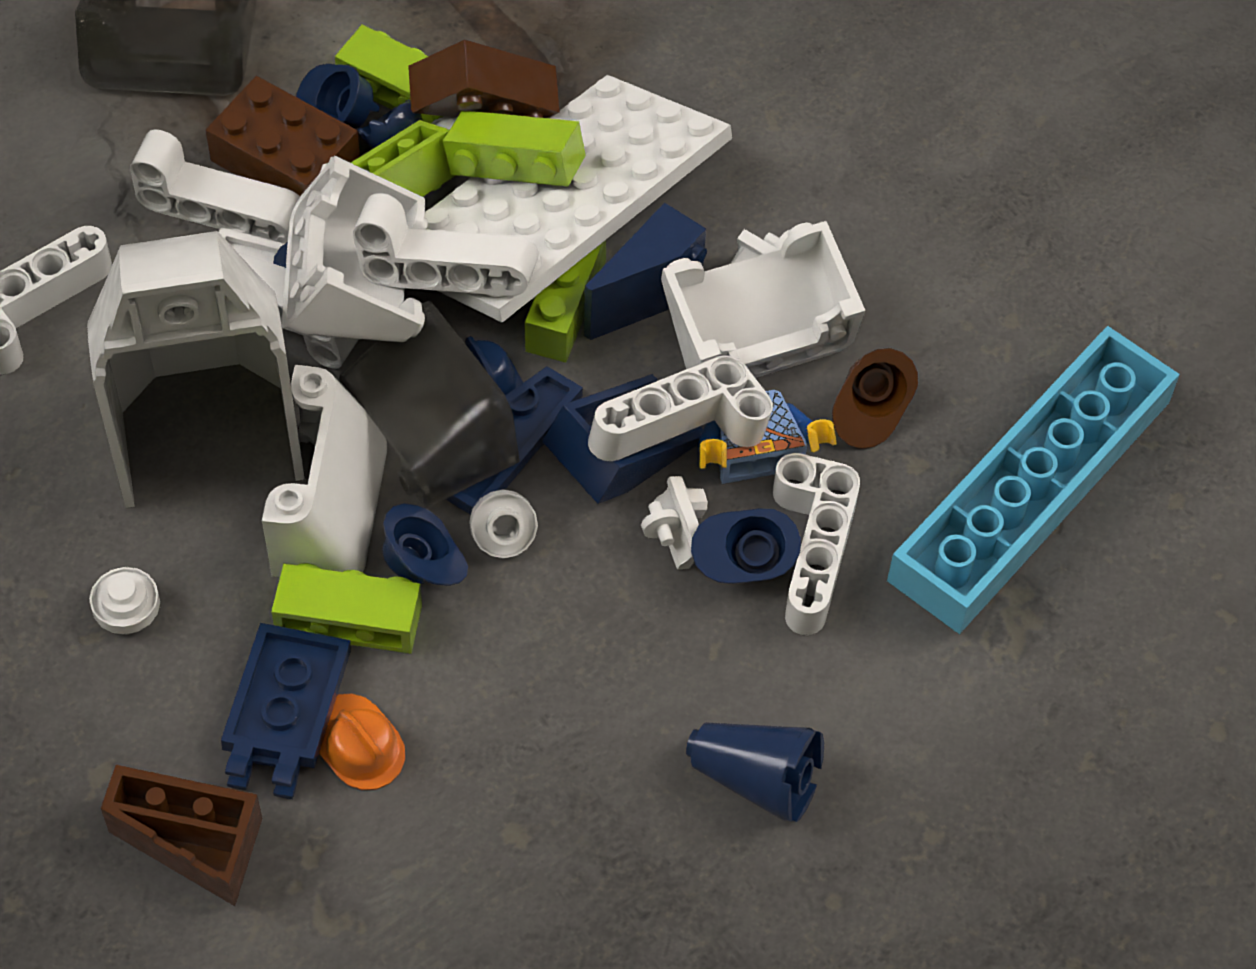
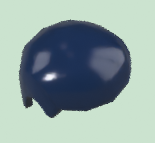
(389, 125)

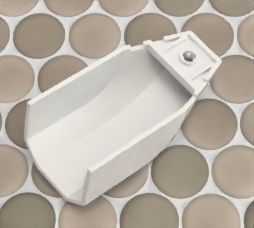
(181, 311)

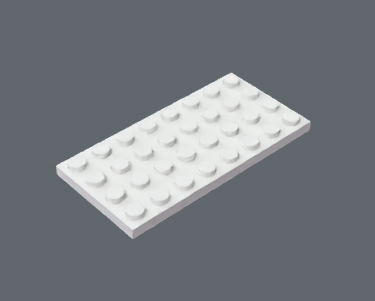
(634, 154)

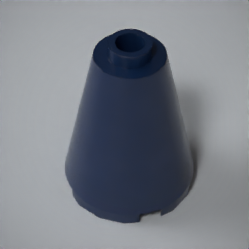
(761, 763)

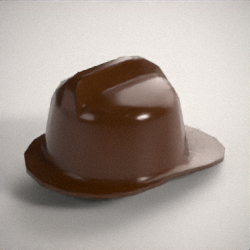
(874, 397)

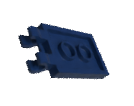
(283, 705)

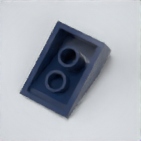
(631, 282)
(602, 478)

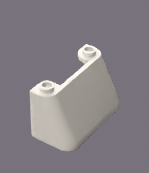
(323, 273)
(767, 307)
(335, 512)

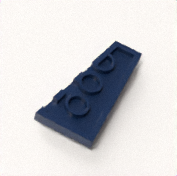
(534, 411)

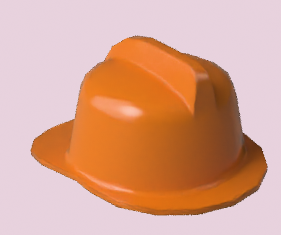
(362, 744)

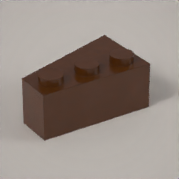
(482, 80)
(186, 826)

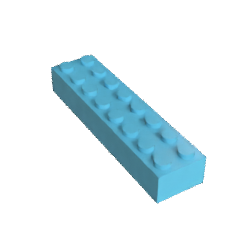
(1031, 479)

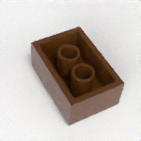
(277, 137)

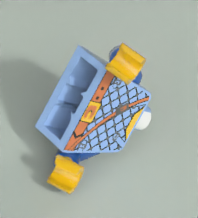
(785, 434)

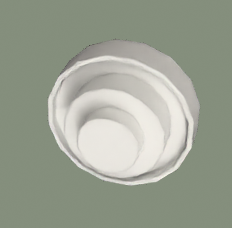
(503, 523)
(124, 600)

